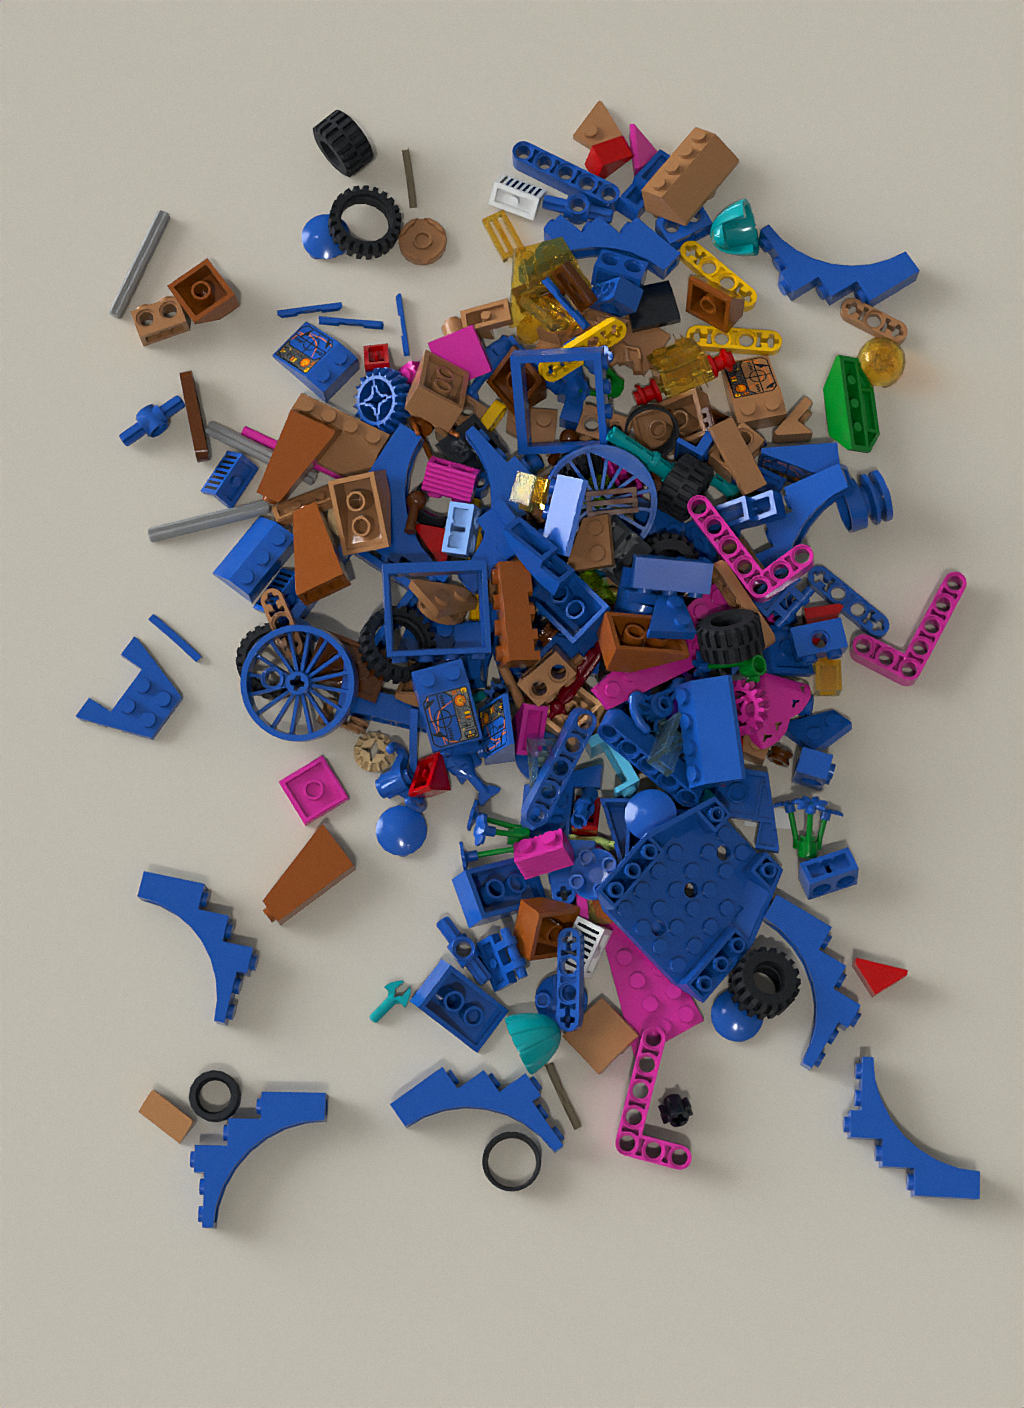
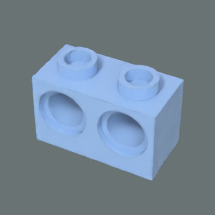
(461, 530)

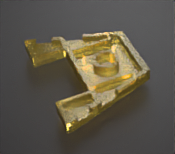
(530, 267)

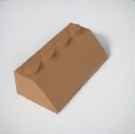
(689, 177)
(354, 448)

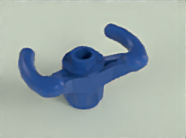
(652, 706)
(399, 779)

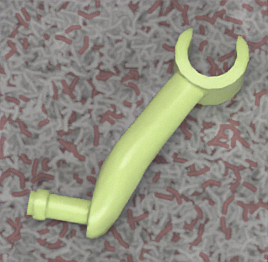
(604, 843)

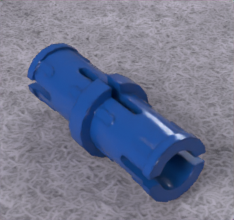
(584, 807)

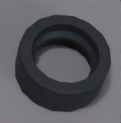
(198, 1084)

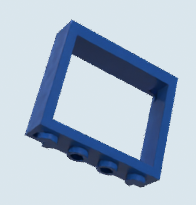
(520, 396)
(432, 569)
(409, 600)

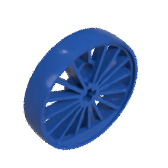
(625, 461)
(348, 690)

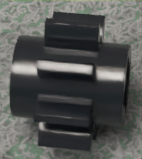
(675, 1110)

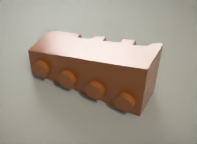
(514, 615)

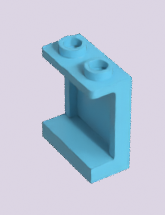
(621, 766)

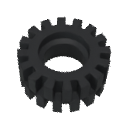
(582, 465)

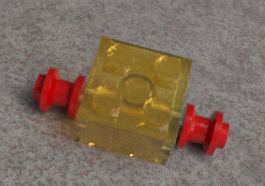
(680, 370)

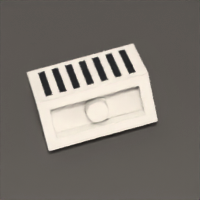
(516, 196)
(595, 938)

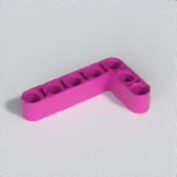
(742, 556)
(921, 638)
(642, 1105)

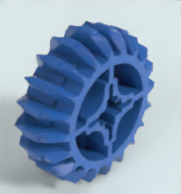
(383, 399)

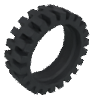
(370, 198)
(247, 644)
(374, 658)

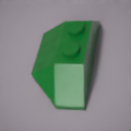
(850, 406)

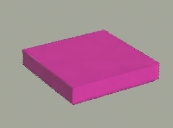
(463, 350)
(314, 790)

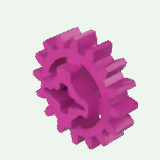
(753, 707)

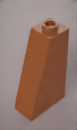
(295, 454)
(316, 556)
(309, 876)

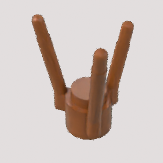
(424, 428)

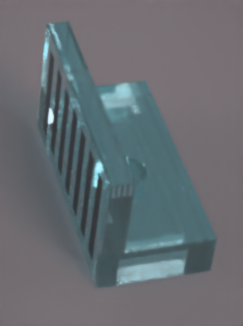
(667, 746)

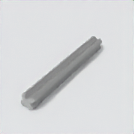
(139, 264)
(247, 446)
(208, 521)

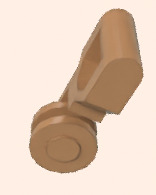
(355, 727)

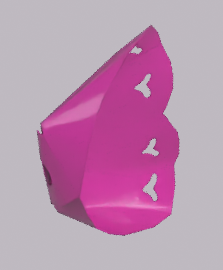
(780, 700)

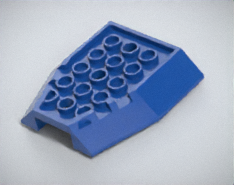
(714, 927)

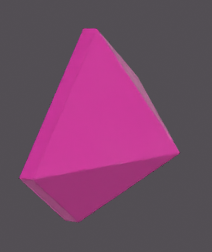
(640, 147)
(528, 723)

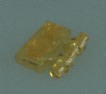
(548, 312)

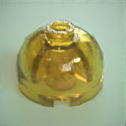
(882, 361)

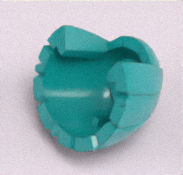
(735, 230)
(534, 1037)

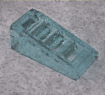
(533, 754)

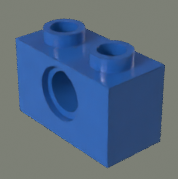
(617, 297)
(829, 631)
(813, 769)

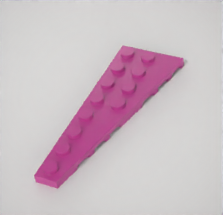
(619, 685)
(646, 993)

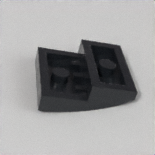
(655, 308)
(460, 451)
(625, 544)

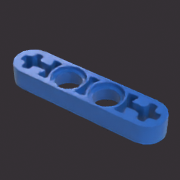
(851, 598)
(565, 979)

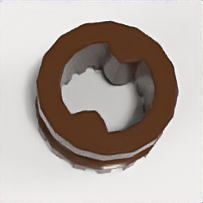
(547, 634)
(779, 756)

